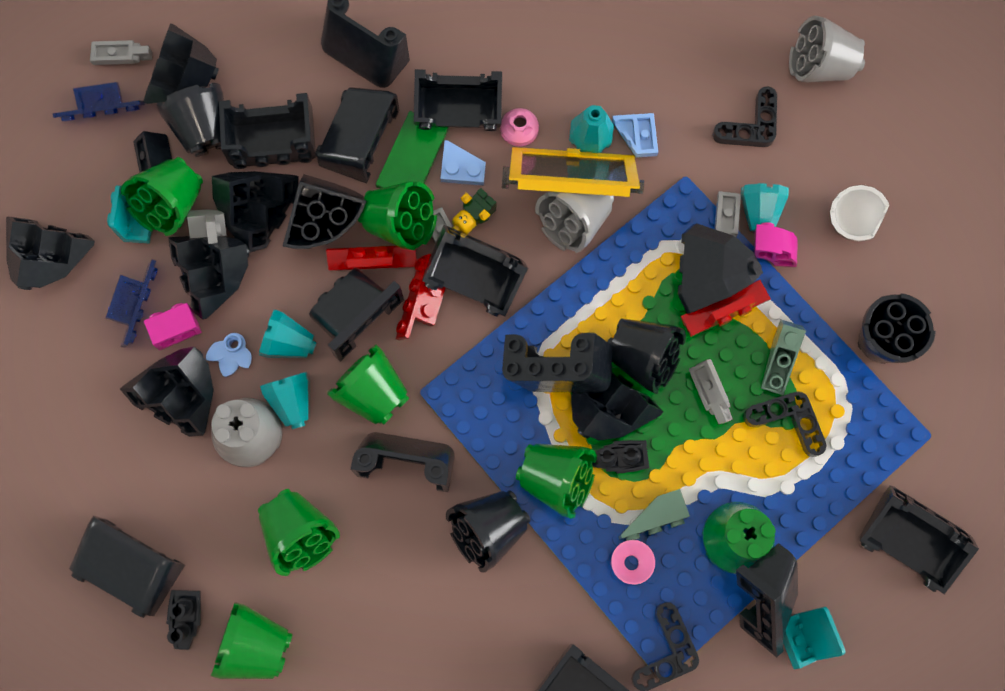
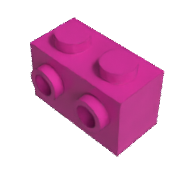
(172, 326)

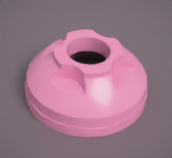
(519, 135)
(645, 559)

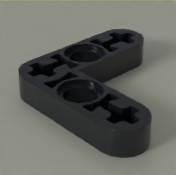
(754, 130)
(796, 414)
(673, 659)

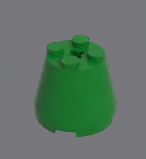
(162, 195)
(400, 214)
(370, 387)
(558, 475)
(295, 532)
(728, 544)
(251, 646)

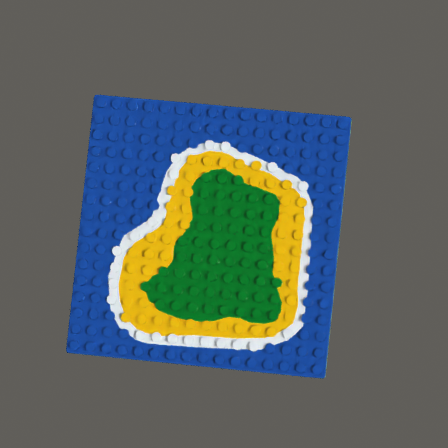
(687, 449)

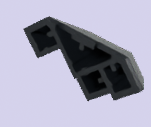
(180, 65)
(254, 203)
(41, 254)
(713, 267)
(209, 270)
(175, 390)
(613, 411)

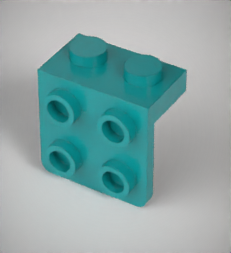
(123, 223)
(812, 637)

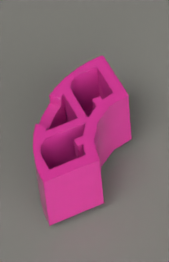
(775, 245)

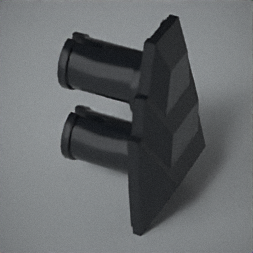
(623, 456)
(183, 617)

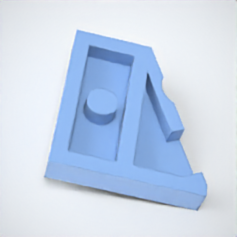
(638, 133)
(461, 166)

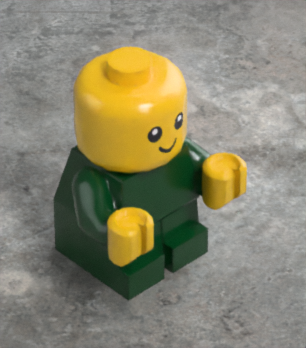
(475, 211)

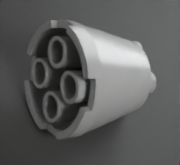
(825, 52)
(572, 218)
(246, 431)

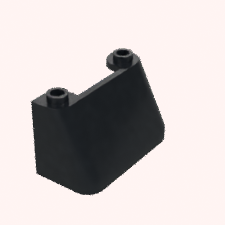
(369, 55)
(457, 101)
(357, 131)
(474, 270)
(435, 456)
(919, 539)
(124, 567)

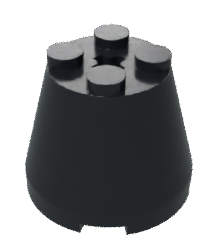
(194, 117)
(896, 329)
(647, 351)
(487, 527)

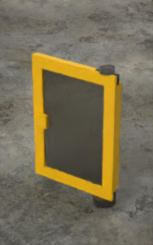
(572, 172)

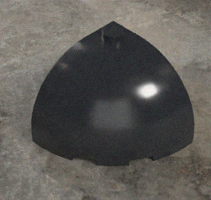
(321, 213)

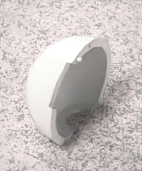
(858, 212)

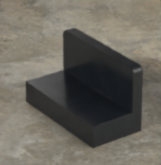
(151, 149)

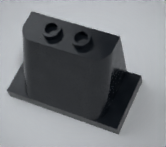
(352, 308)
(775, 588)

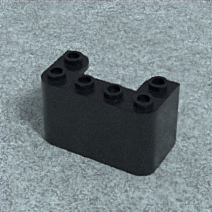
(267, 133)
(584, 371)
(578, 673)

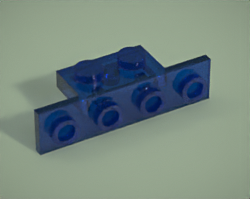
(98, 99)
(128, 300)

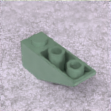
(782, 356)
(663, 510)

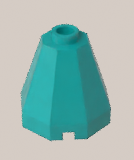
(591, 130)
(763, 203)
(286, 338)
(289, 399)

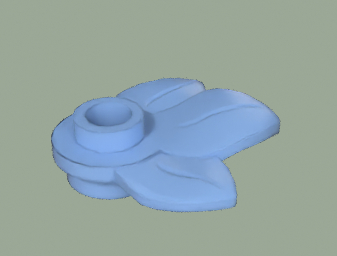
(229, 357)

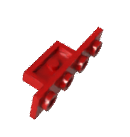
(370, 258)
(422, 302)
(726, 309)

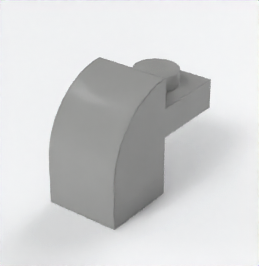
(206, 224)

